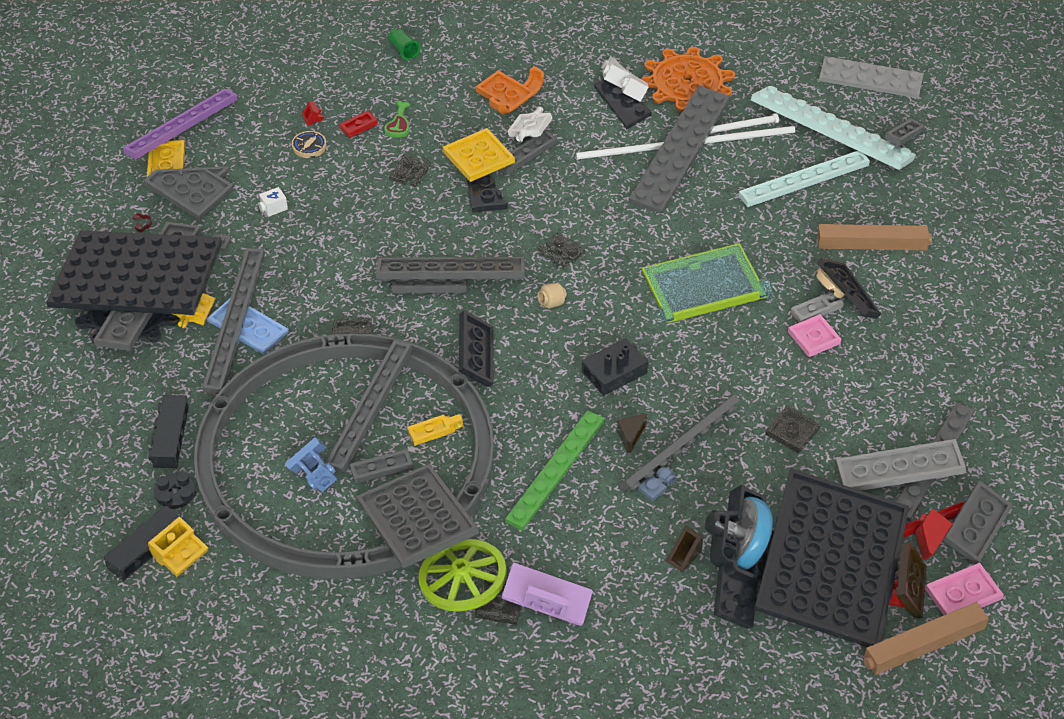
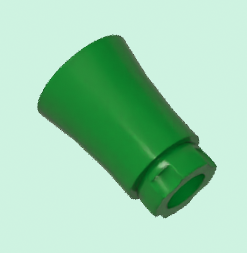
(405, 45)

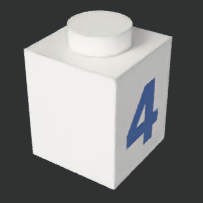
(272, 202)

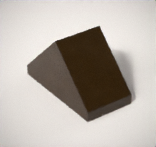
(630, 430)
(685, 549)

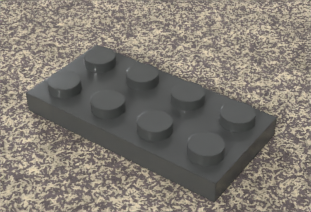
(977, 522)

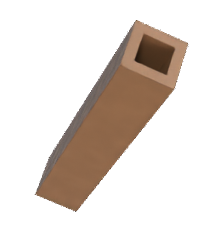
(873, 237)
(925, 638)

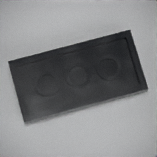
(475, 348)

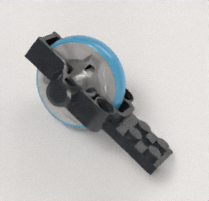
(740, 567)

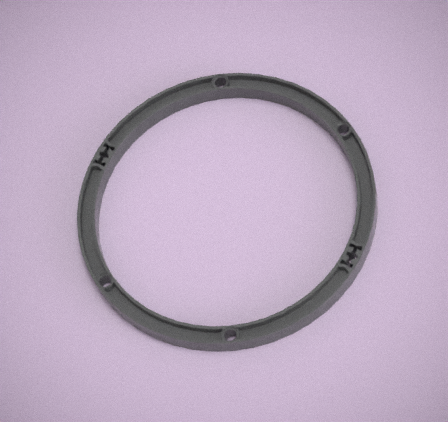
(352, 345)

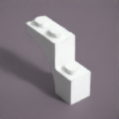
(622, 78)

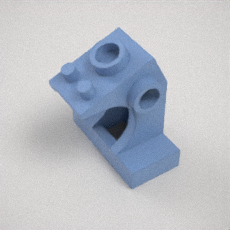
(307, 460)

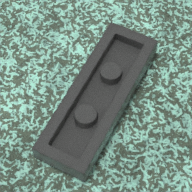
(904, 132)
(381, 466)

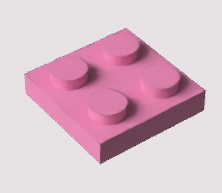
(814, 335)

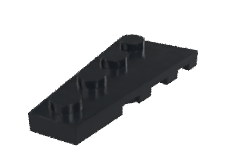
(626, 108)
(485, 195)
(849, 286)

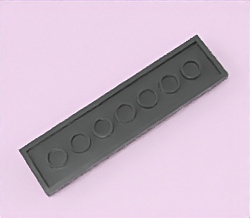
(450, 268)

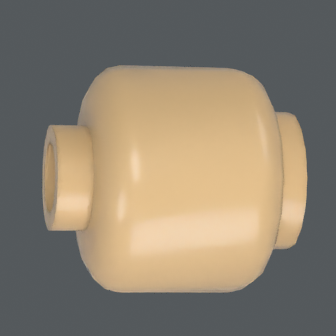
(552, 295)

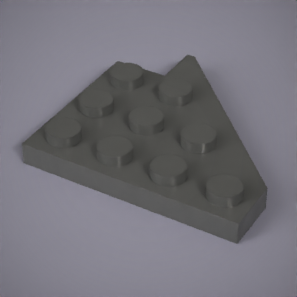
(191, 188)

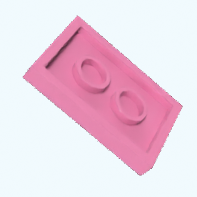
(963, 589)

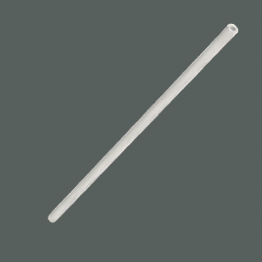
(711, 139)

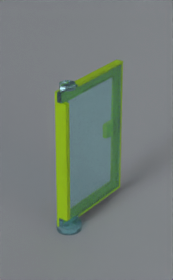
(704, 283)

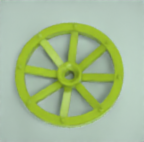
(461, 572)

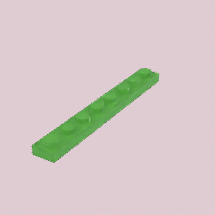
(554, 470)

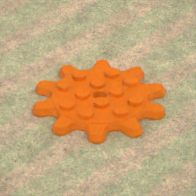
(671, 73)

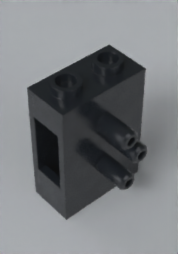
(614, 366)

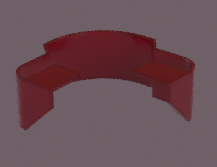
(137, 227)

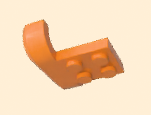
(508, 94)

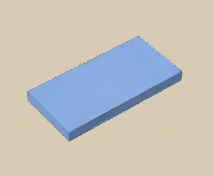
(258, 329)

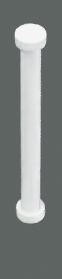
(746, 123)

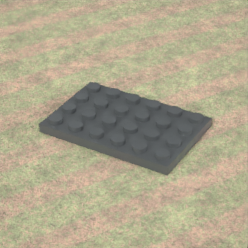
(417, 515)

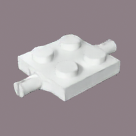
(530, 124)

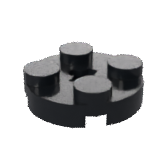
(175, 480)

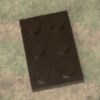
(911, 580)

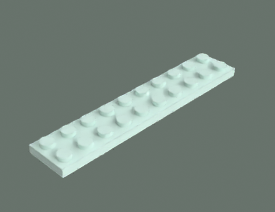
(833, 127)

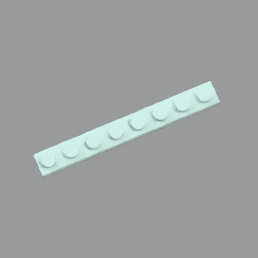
(803, 178)

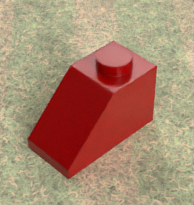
(931, 532)

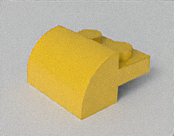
(177, 547)

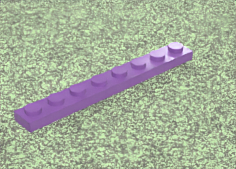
(179, 124)

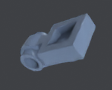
(654, 487)

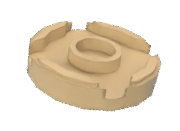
(828, 283)

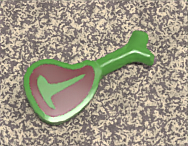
(399, 125)

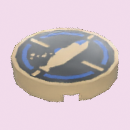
(309, 144)

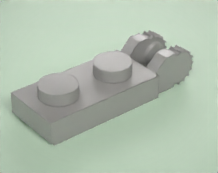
(816, 306)

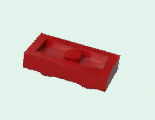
(358, 124)

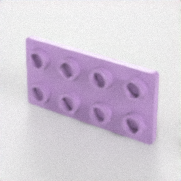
(547, 594)

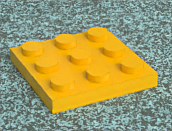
(478, 154)

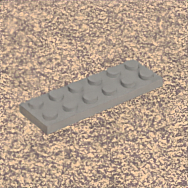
(871, 77)
(901, 465)

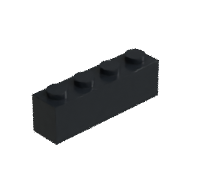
(169, 431)
(134, 549)

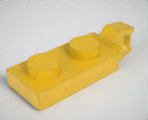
(434, 428)

